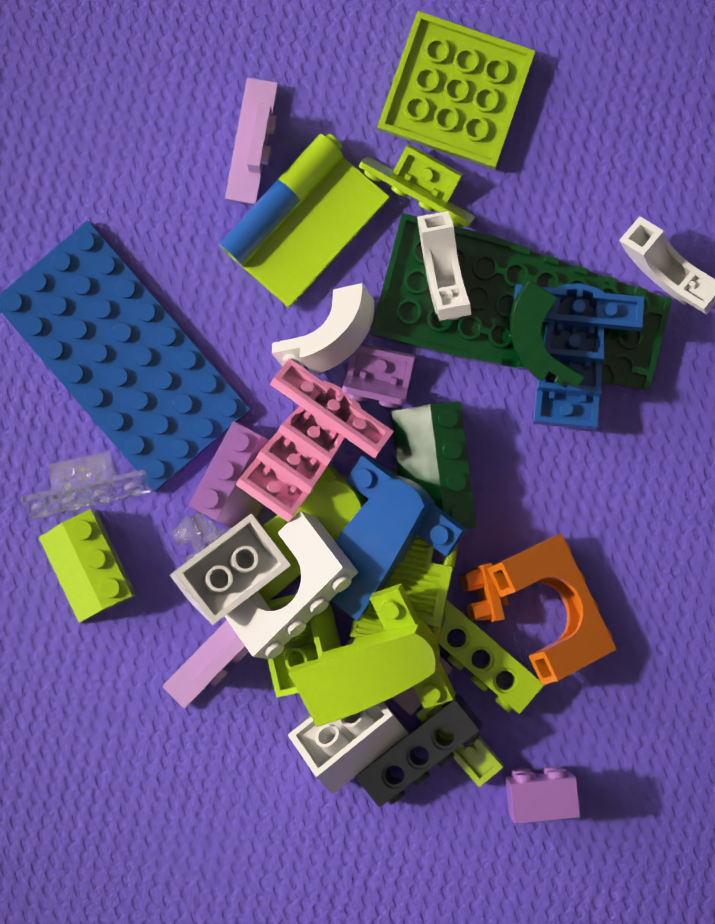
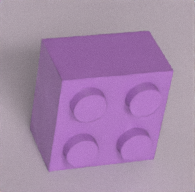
(542, 795)

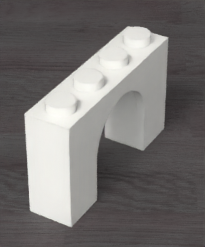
(323, 575)

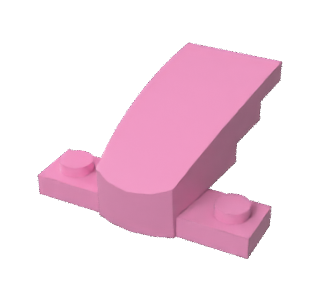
(308, 440)

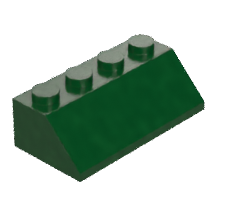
(434, 455)

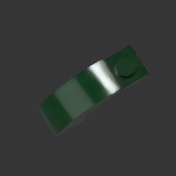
(525, 329)

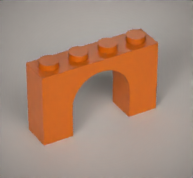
(585, 631)

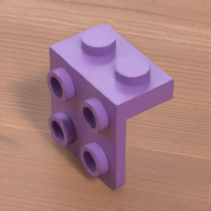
(378, 375)

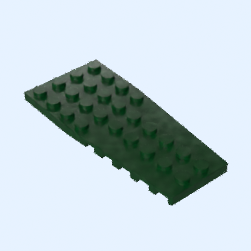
(489, 274)

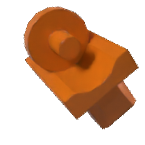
(490, 602)

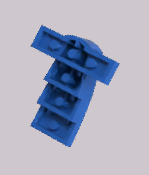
(577, 339)
(386, 529)

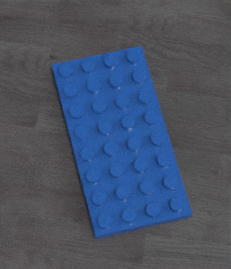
(121, 355)

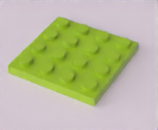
(455, 90)

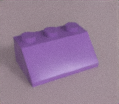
(217, 492)

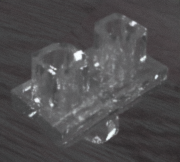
(198, 531)

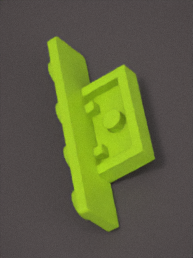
(422, 179)

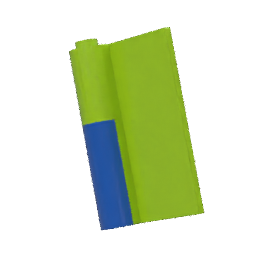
(304, 220)

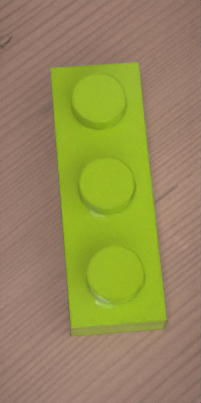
(476, 759)

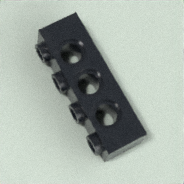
(453, 715)

